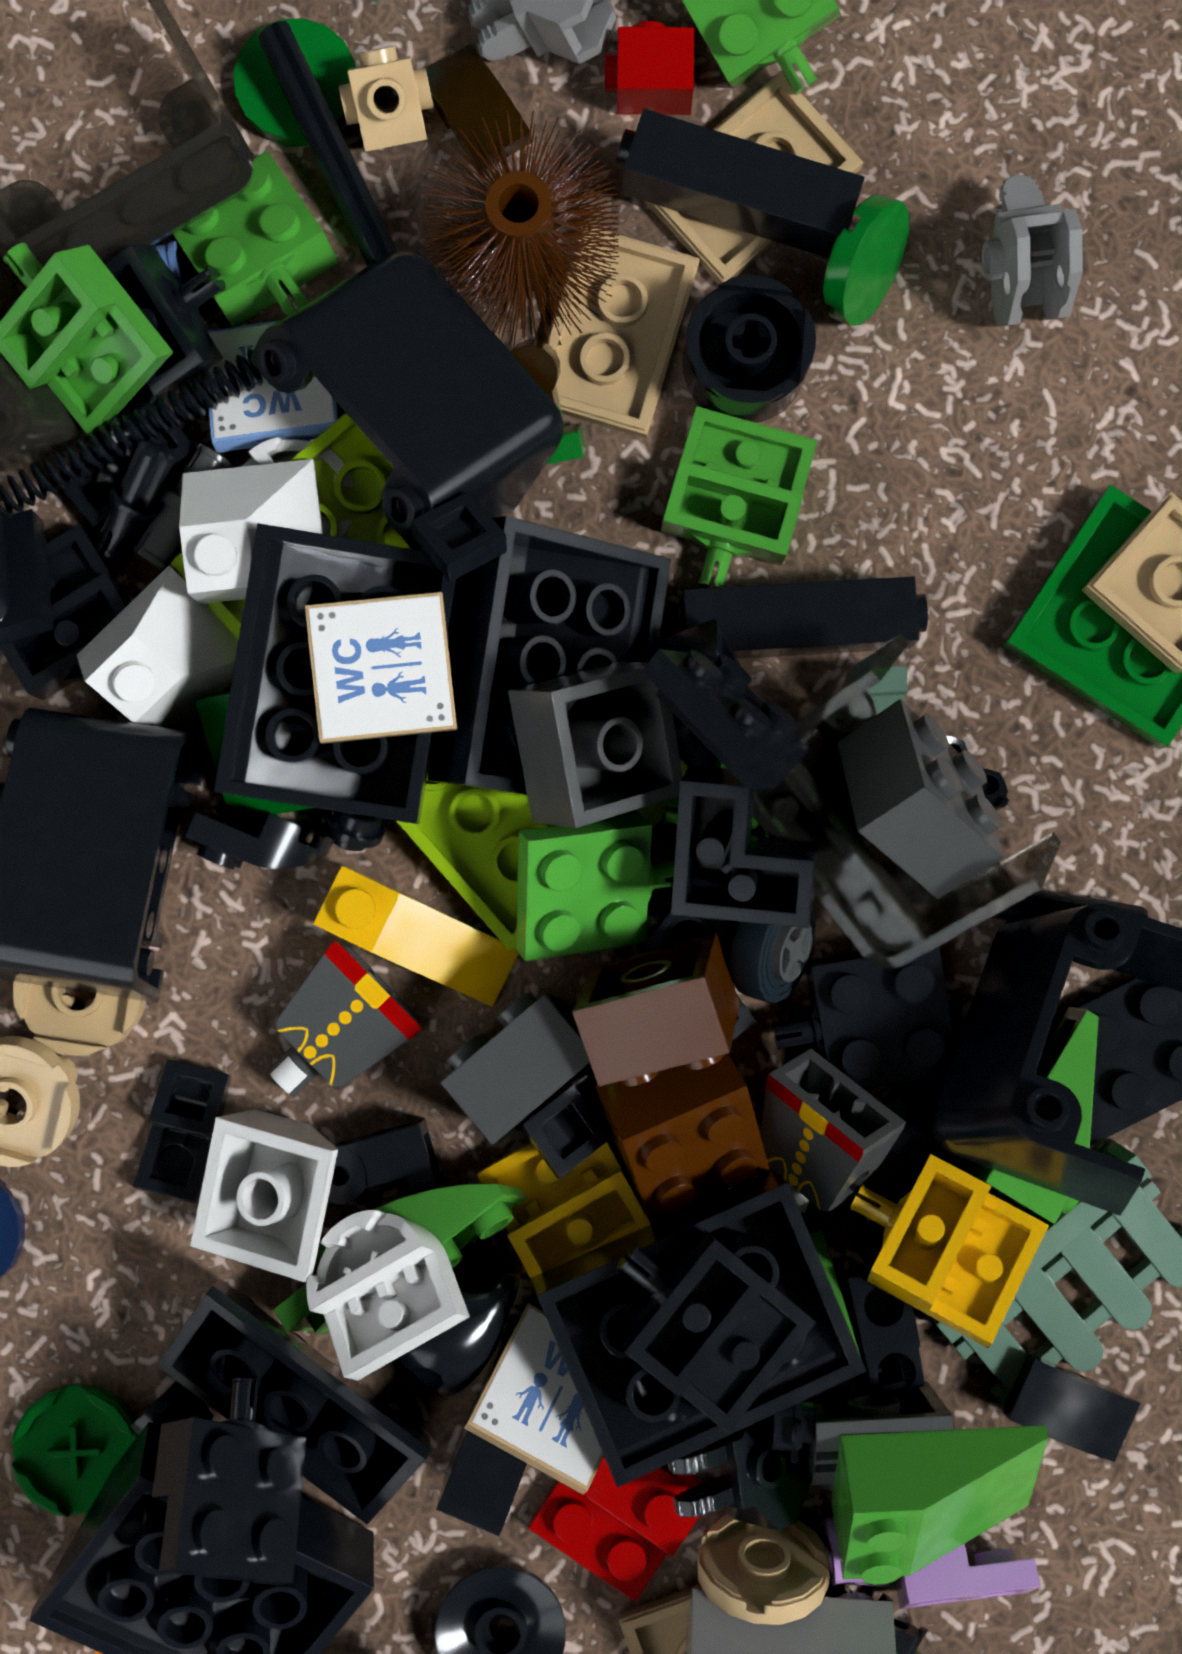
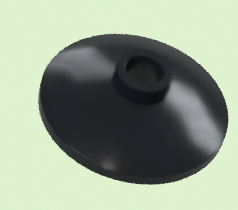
(497, 1590)

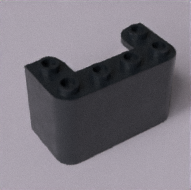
(89, 849)

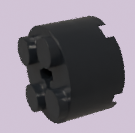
(782, 339)

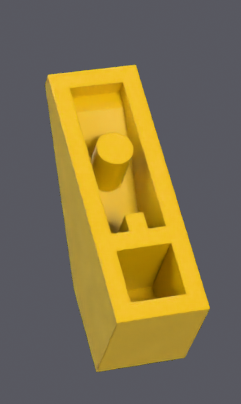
(415, 935)

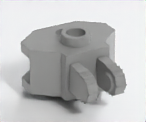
(563, 27)
(1032, 254)

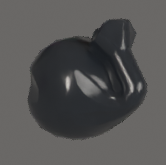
(461, 1353)

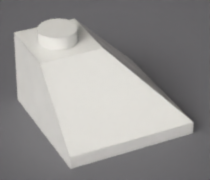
(222, 517)
(160, 655)

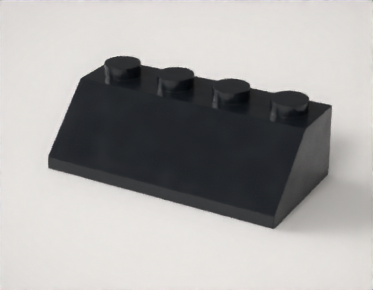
(354, 1440)

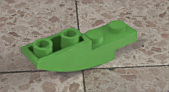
(450, 1213)

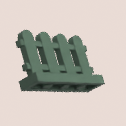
(1078, 1245)

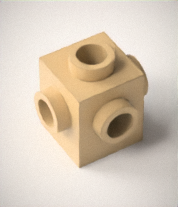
(381, 125)

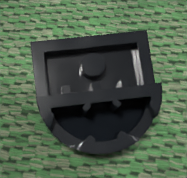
(277, 847)

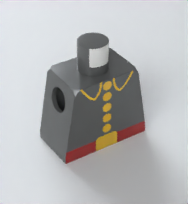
(340, 1022)
(823, 1131)

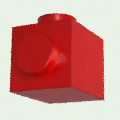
(652, 69)

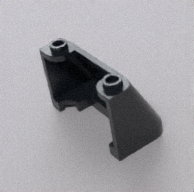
(421, 386)

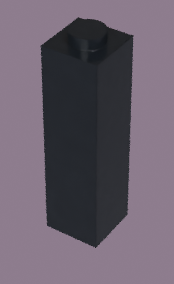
(737, 183)
(811, 615)

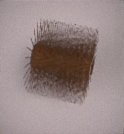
(523, 231)

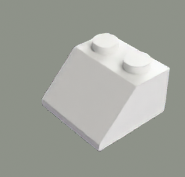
(265, 1192)

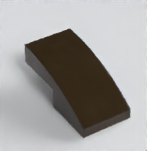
(464, 93)

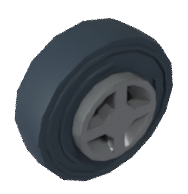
(770, 958)

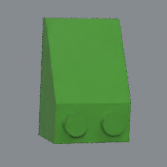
(925, 1493)

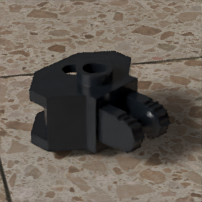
(744, 1480)

